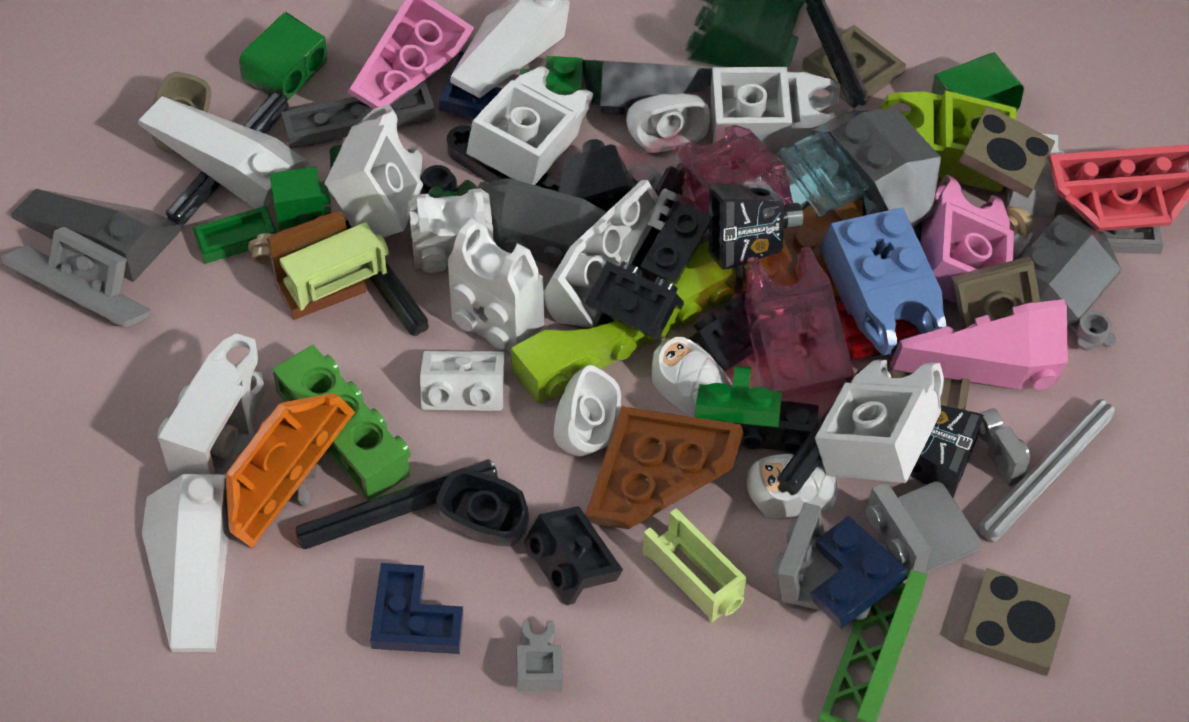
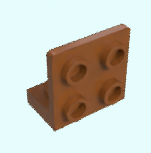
(300, 237)

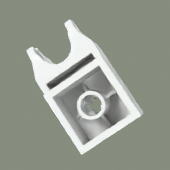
(769, 103)
(527, 127)
(376, 174)
(437, 223)
(494, 289)
(213, 413)
(881, 423)

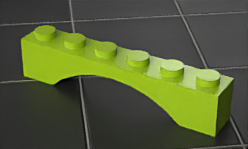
(553, 356)

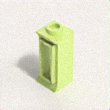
(334, 264)
(705, 556)

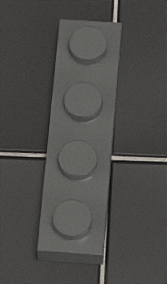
(335, 118)

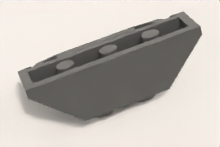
(889, 158)
(537, 218)
(1073, 264)

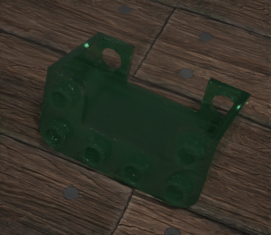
(745, 33)

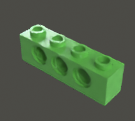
(369, 469)

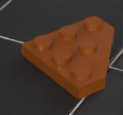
(784, 266)
(658, 462)

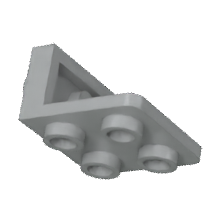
(922, 526)
(802, 565)

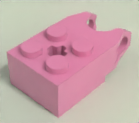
(963, 236)

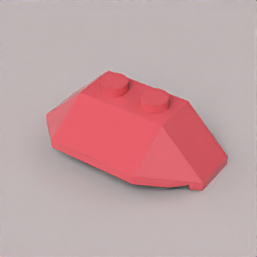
(1124, 185)

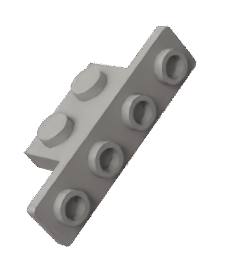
(81, 273)

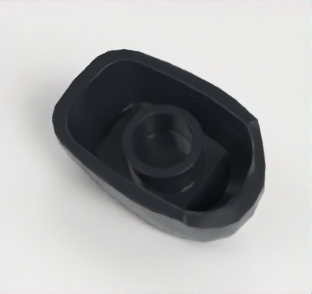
(483, 507)

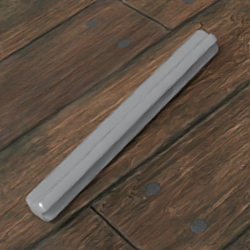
(1046, 470)

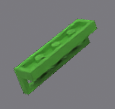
(888, 652)

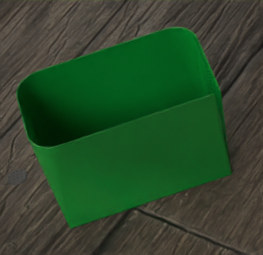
(283, 56)
(982, 79)

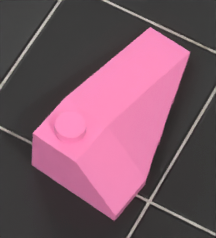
(411, 49)
(1005, 352)

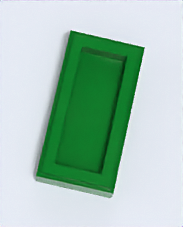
(232, 234)

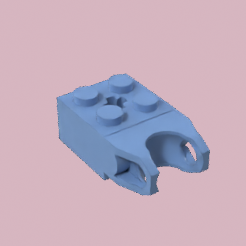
(883, 275)

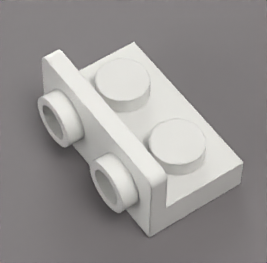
(462, 380)

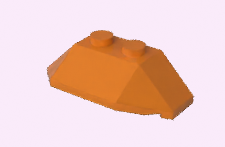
(280, 460)

